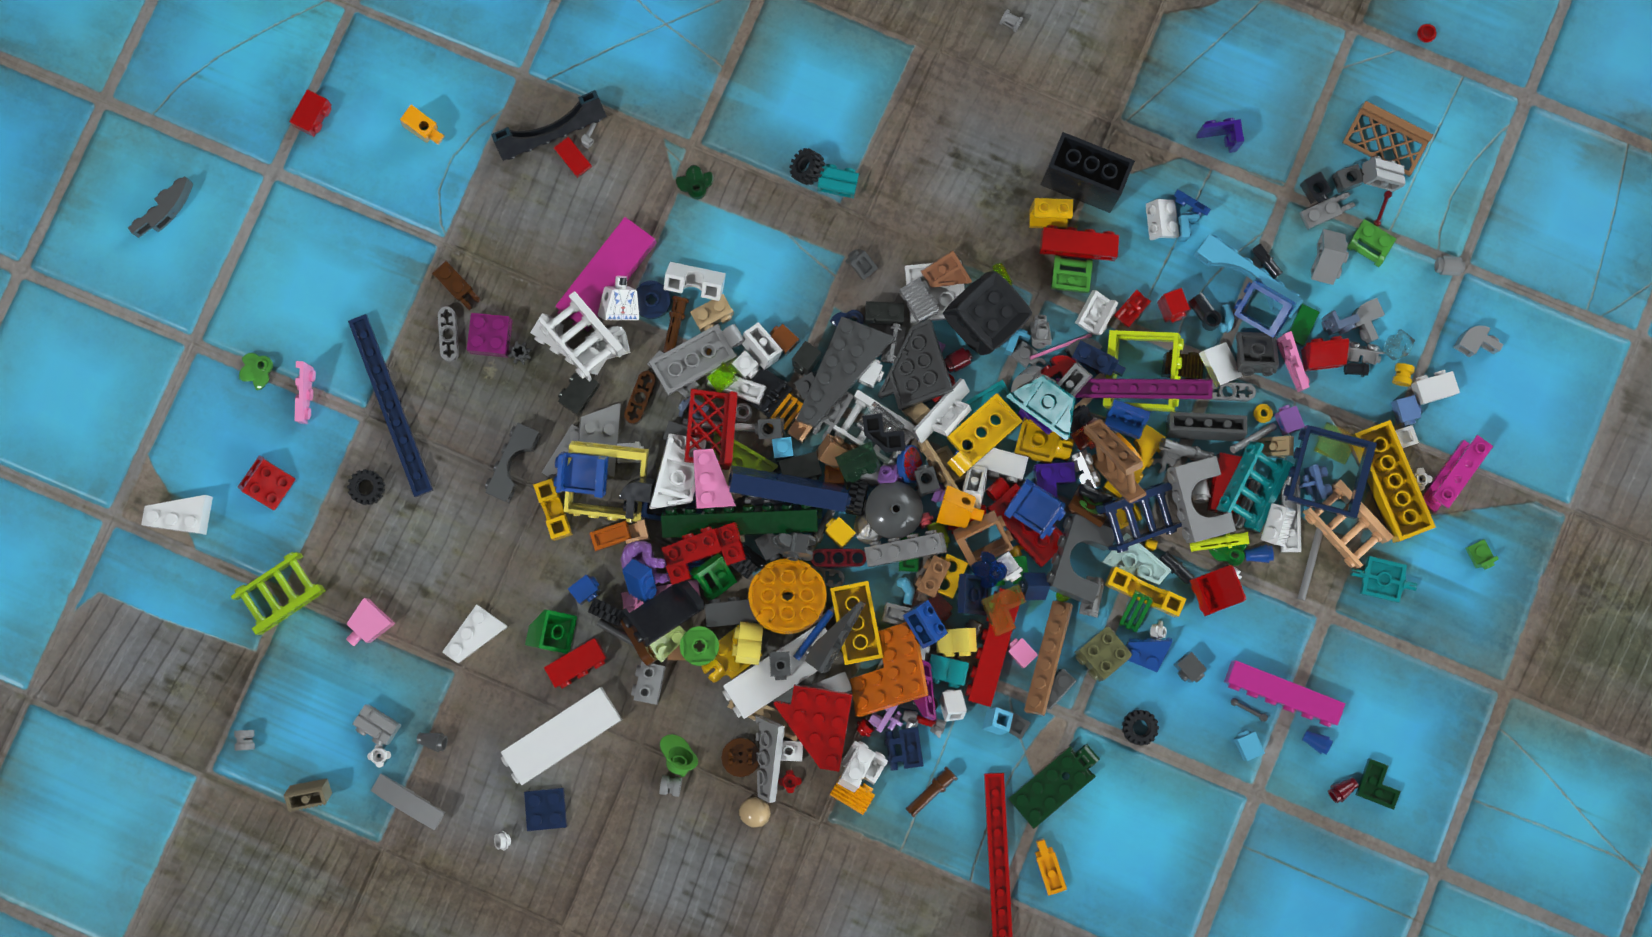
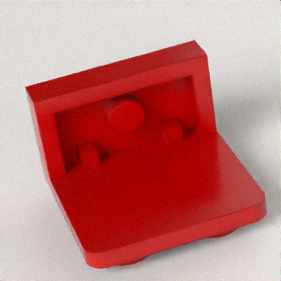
(1218, 590)

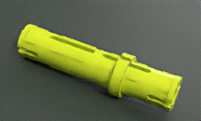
(1221, 541)

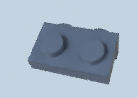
(1332, 324)

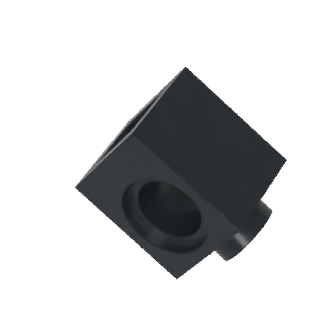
(1319, 181)

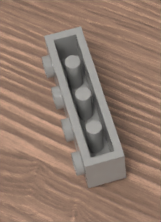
(902, 550)

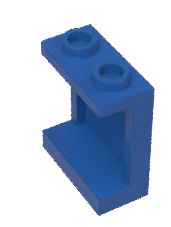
(582, 475)
(1036, 508)

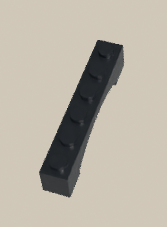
(586, 111)

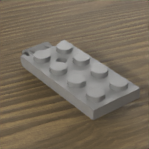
(690, 362)

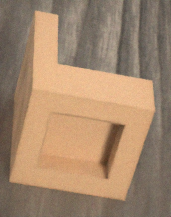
(799, 430)
(638, 532)

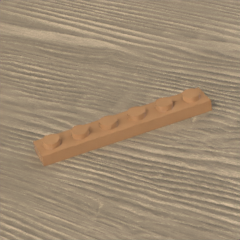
(1048, 658)

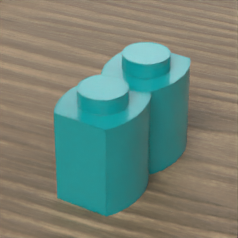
(948, 670)

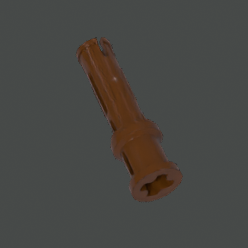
(676, 316)
(938, 785)

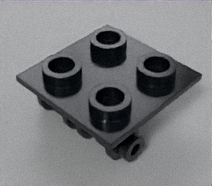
(775, 392)

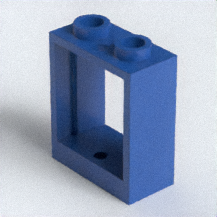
(1288, 306)

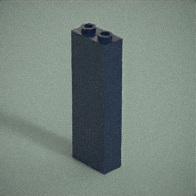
(788, 488)

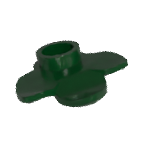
(695, 179)

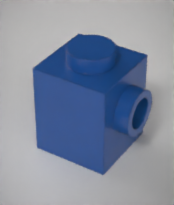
(585, 589)

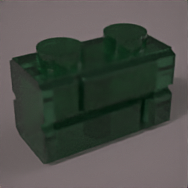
(858, 462)

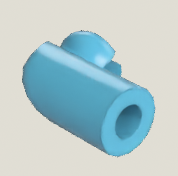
(1229, 319)
(908, 588)

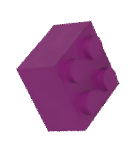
(489, 335)

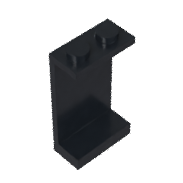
(663, 612)

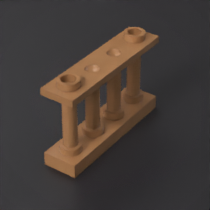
(1115, 460)

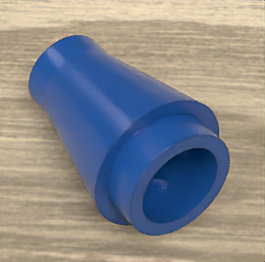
(1260, 554)
(1317, 741)

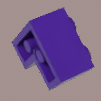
(1050, 475)

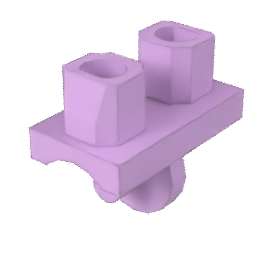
(879, 722)

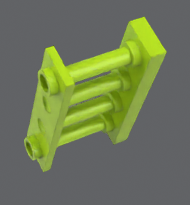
(295, 601)

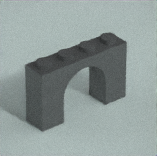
(1062, 576)

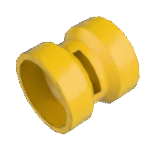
(1403, 374)

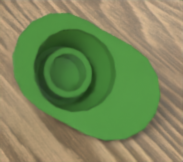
(678, 755)

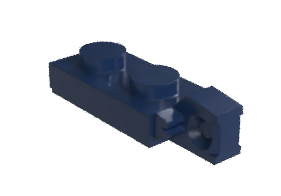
(1097, 360)

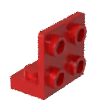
(266, 483)

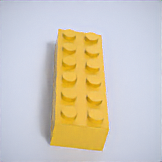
(1394, 484)

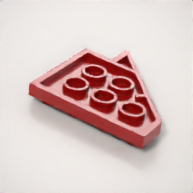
(819, 722)

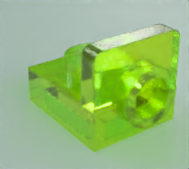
(722, 377)

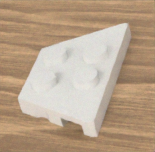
(675, 478)

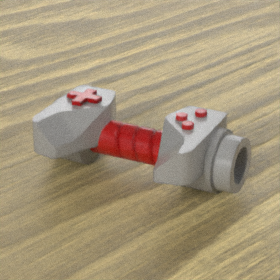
(912, 719)

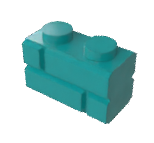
(838, 181)

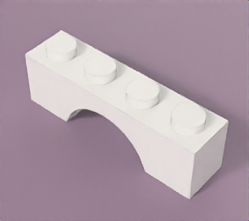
(583, 358)

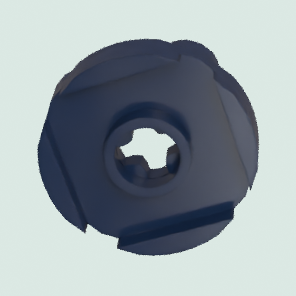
(659, 307)

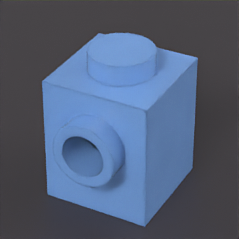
(1406, 410)

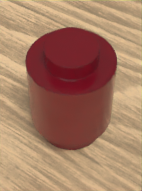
(958, 360)

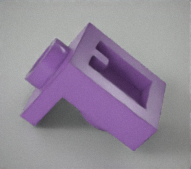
(889, 474)

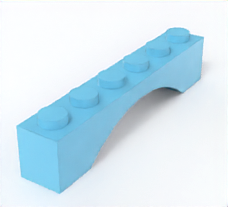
(1217, 254)

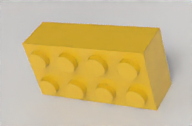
(863, 640)

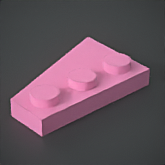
(1290, 355)
(304, 386)
(710, 483)

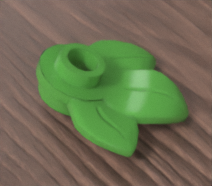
(254, 372)

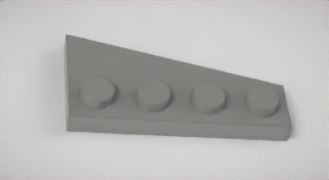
(770, 746)

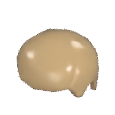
(754, 812)

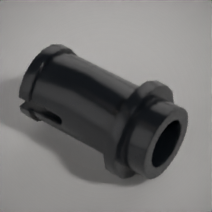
(1356, 369)

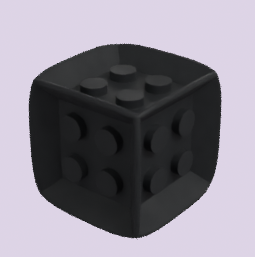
(987, 313)

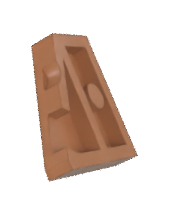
(946, 272)

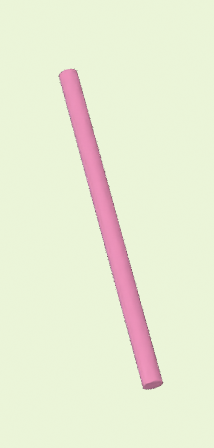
(1058, 347)

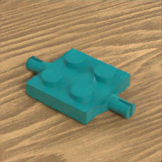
(1383, 579)

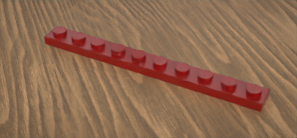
(998, 855)

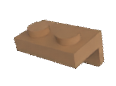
(932, 579)

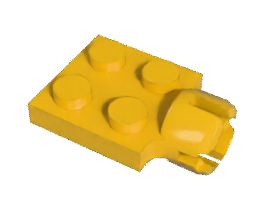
(1040, 446)
(724, 662)

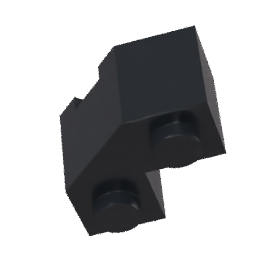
(887, 441)

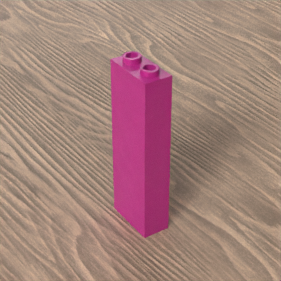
(617, 257)

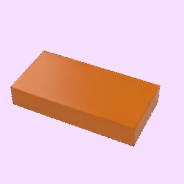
(610, 535)

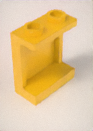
(1050, 212)

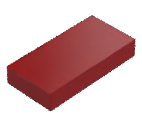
(572, 157)

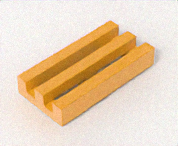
(782, 405)

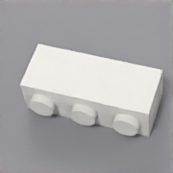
(1004, 464)

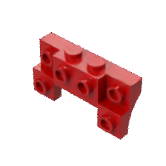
(697, 547)

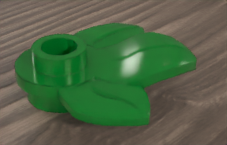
(1224, 554)

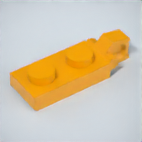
(1049, 868)

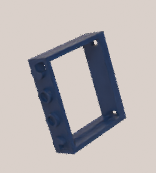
(1361, 479)

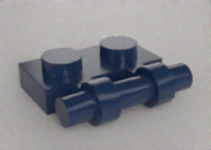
(910, 748)

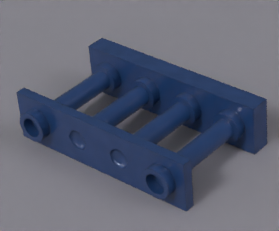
(1110, 509)

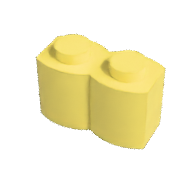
(958, 640)
(748, 643)

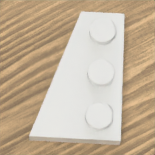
(473, 633)

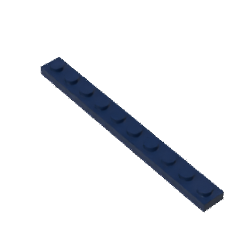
(390, 405)

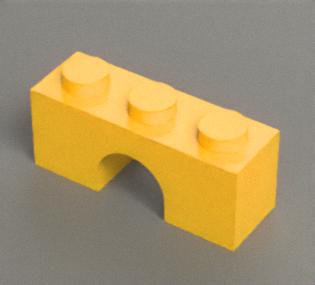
(553, 508)

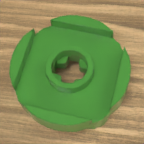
(691, 638)

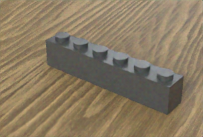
(731, 612)

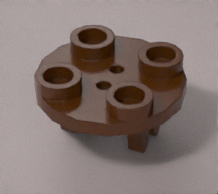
(731, 757)

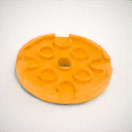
(798, 612)

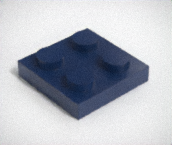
(970, 595)
(545, 809)

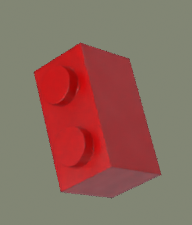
(311, 113)
(1173, 306)

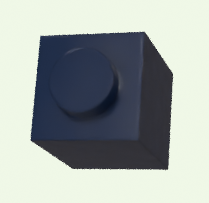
(1034, 586)

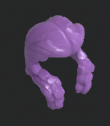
(643, 553)

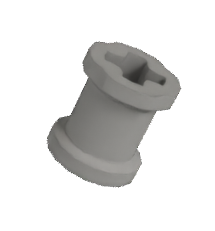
(1011, 20)

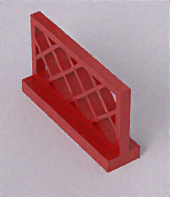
(728, 425)

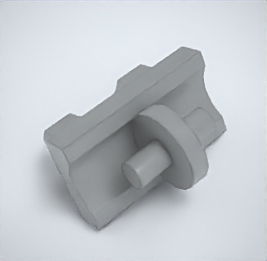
(1040, 332)

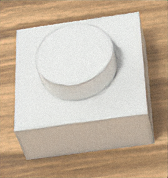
(1407, 436)

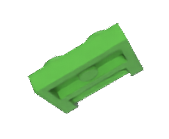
(1374, 238)
(1071, 280)

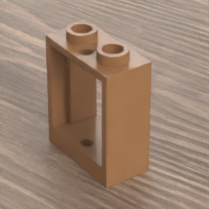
(996, 548)

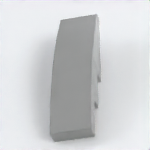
(407, 801)

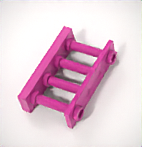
(1456, 473)

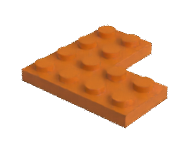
(900, 678)

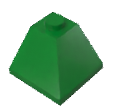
(552, 631)

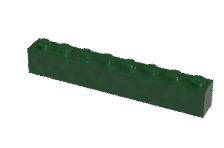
(749, 519)

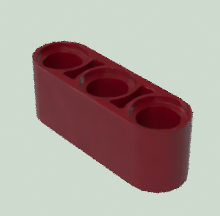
(847, 553)

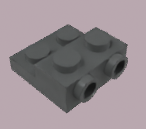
(1256, 353)

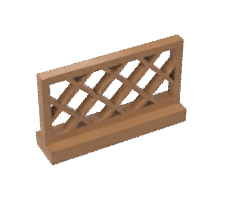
(1391, 122)

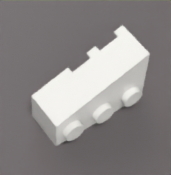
(180, 515)

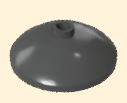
(880, 510)

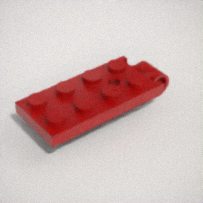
(1039, 549)

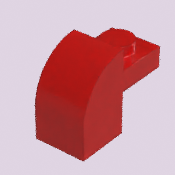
(1061, 365)

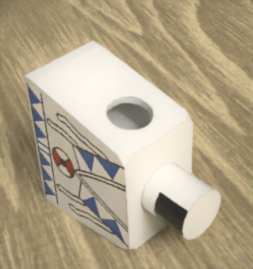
(619, 301)

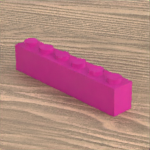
(1285, 693)

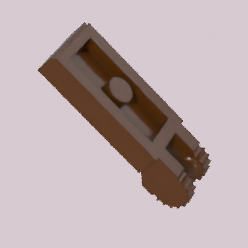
(455, 284)

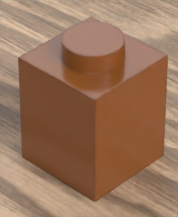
(784, 338)

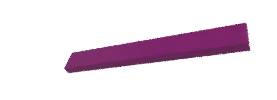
(1147, 388)

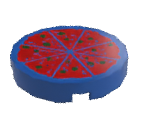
(908, 463)

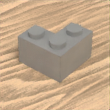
(1330, 257)

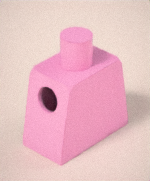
(368, 623)

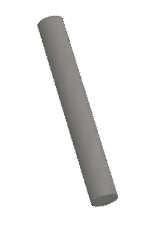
(1254, 437)

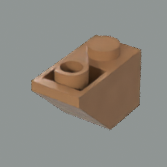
(832, 447)

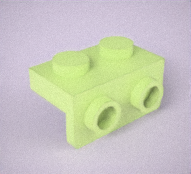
(667, 643)

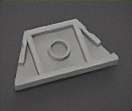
(603, 429)

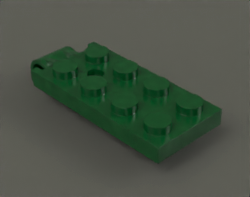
(1048, 789)

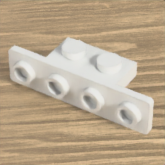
(945, 414)

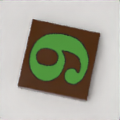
(1086, 508)

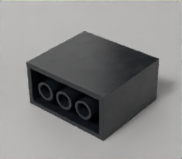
(1087, 172)

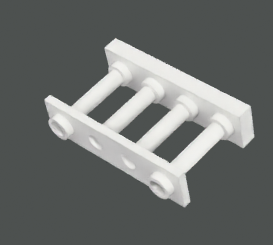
(588, 319)
(863, 401)

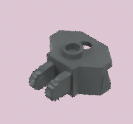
(794, 545)

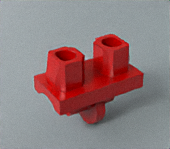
(1132, 308)

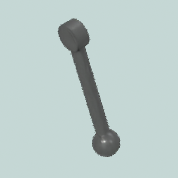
(1263, 717)

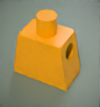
(415, 120)
(958, 508)

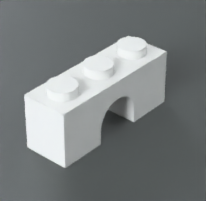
(683, 276)

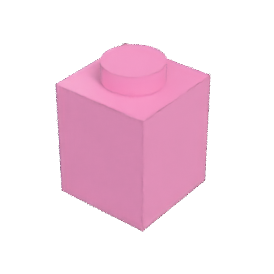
(1021, 652)

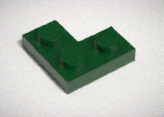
(1372, 787)

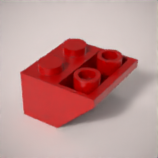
(1325, 354)

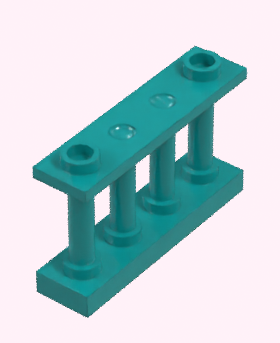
(1271, 486)

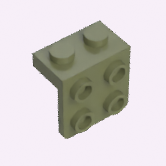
(1103, 654)

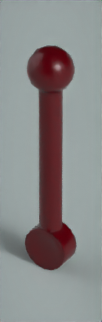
(1387, 195)

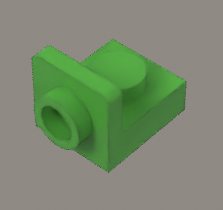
(1481, 555)

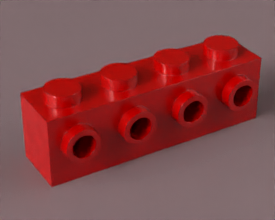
(1079, 243)

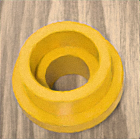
(1257, 415)

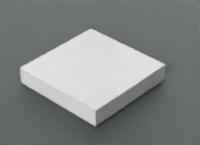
(1220, 364)

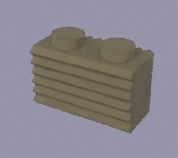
(307, 794)

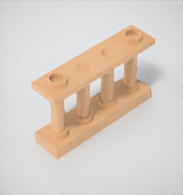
(1366, 520)

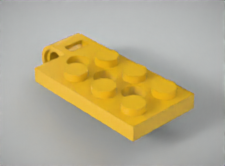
(994, 433)

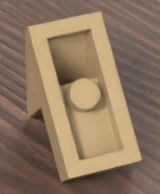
(1278, 446)

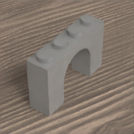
(1183, 480)

